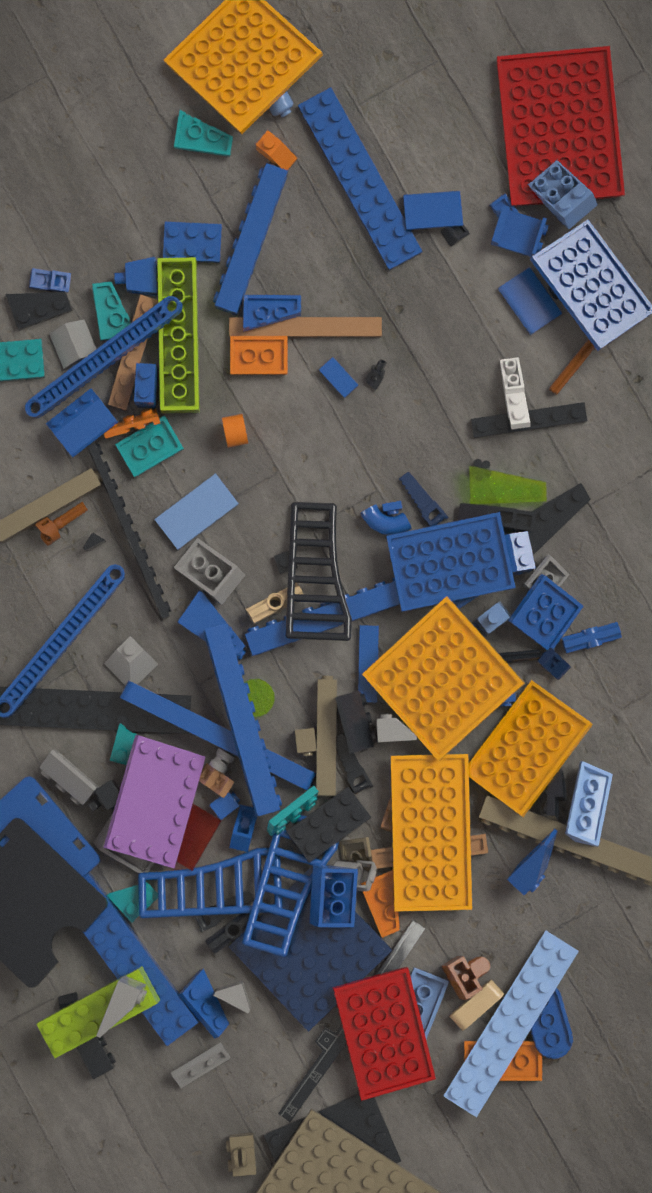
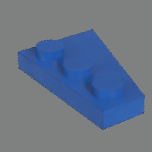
(269, 309)
(206, 1007)

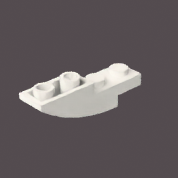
(514, 393)

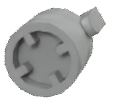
(359, 865)

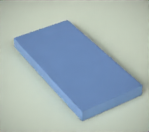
(196, 511)

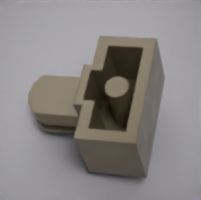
(242, 1154)

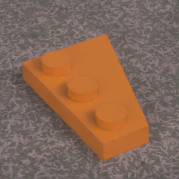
(138, 422)

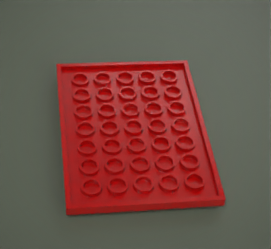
(561, 111)

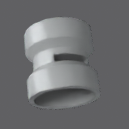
(218, 764)

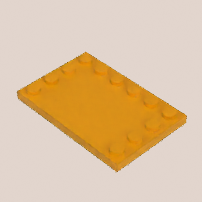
(527, 748)

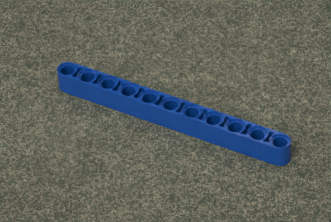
(210, 731)

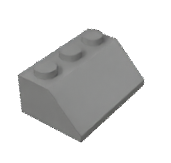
(68, 777)

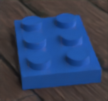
(193, 240)

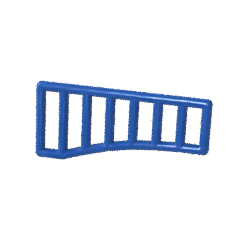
(199, 872)
(264, 887)

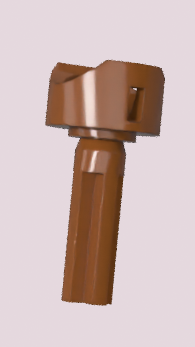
(51, 528)

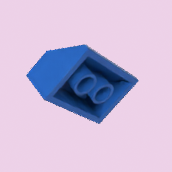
(82, 422)
(333, 896)

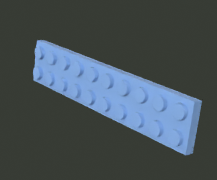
(511, 1023)

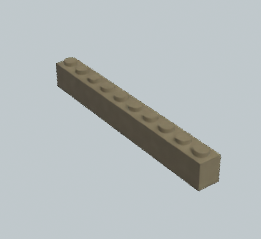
(538, 827)

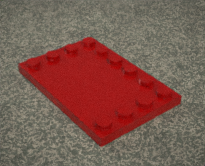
(384, 1033)

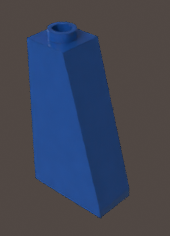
(203, 615)

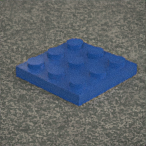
(545, 612)

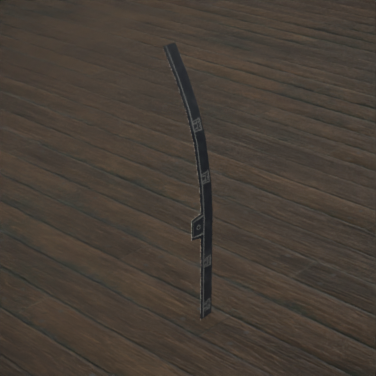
(332, 1042)

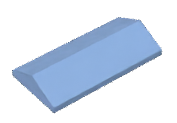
(588, 804)

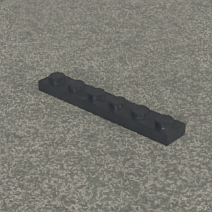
(539, 419)

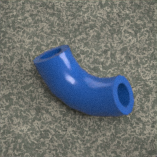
(385, 524)

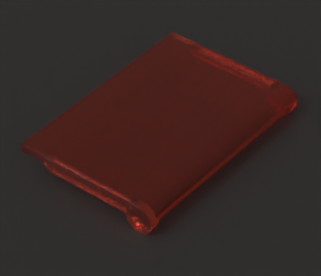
(197, 836)

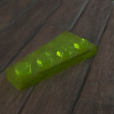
(498, 487)

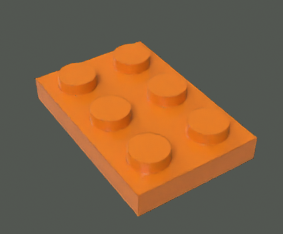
(258, 355)

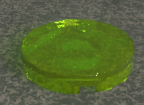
(261, 695)

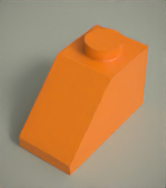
(275, 151)

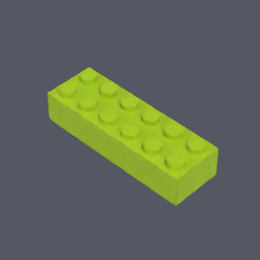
(83, 1018)

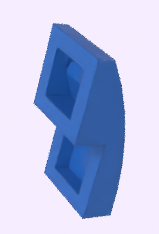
(49, 280)

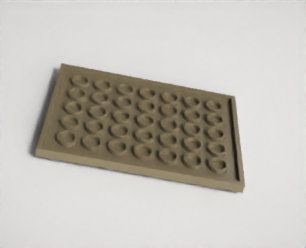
(332, 1160)

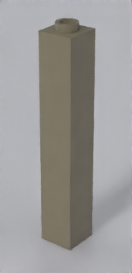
(49, 504)
(326, 736)

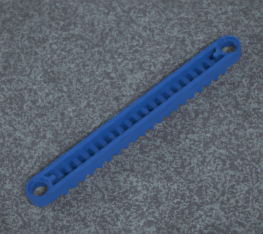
(103, 357)
(61, 640)

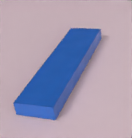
(367, 656)

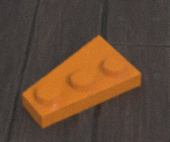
(381, 903)

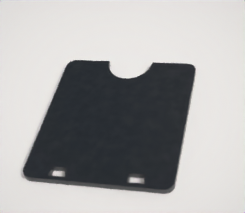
(37, 900)

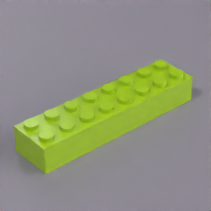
(179, 338)

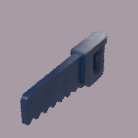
(423, 500)

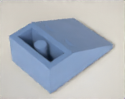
(563, 194)

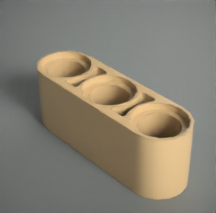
(476, 1005)

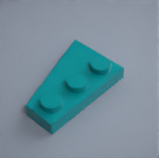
(200, 137)

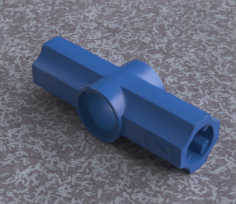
(591, 637)

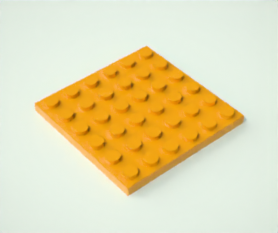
(243, 59)
(443, 678)

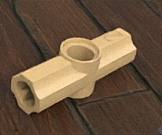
(264, 609)

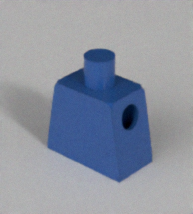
(140, 277)

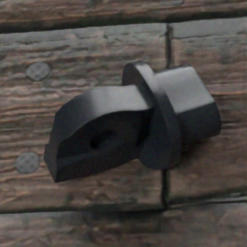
(376, 375)

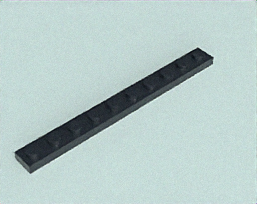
(132, 537)

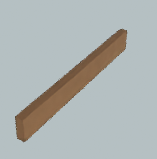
(313, 327)

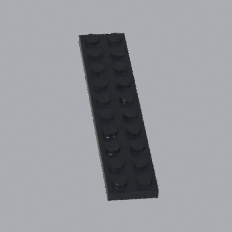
(88, 711)

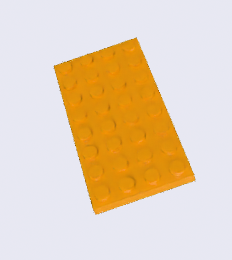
(431, 833)

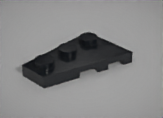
(37, 307)

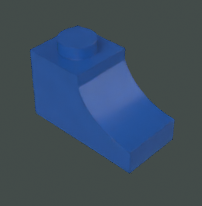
(243, 829)

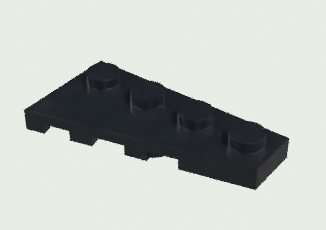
(556, 514)

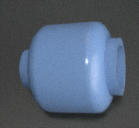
(282, 105)

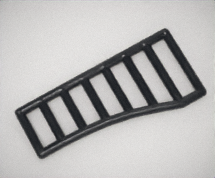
(334, 580)

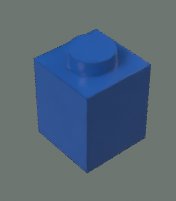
(226, 805)

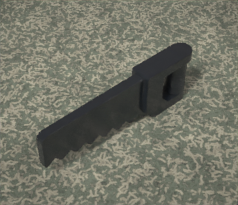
(351, 765)
(215, 919)

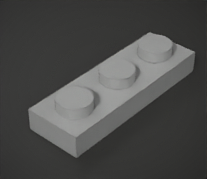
(200, 1065)

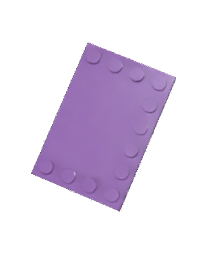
(154, 801)

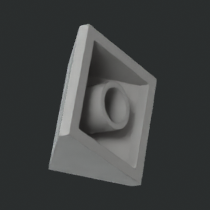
(72, 342)
(549, 568)
(235, 995)

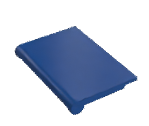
(433, 210)
(529, 301)

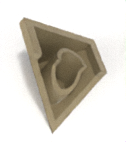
(356, 849)

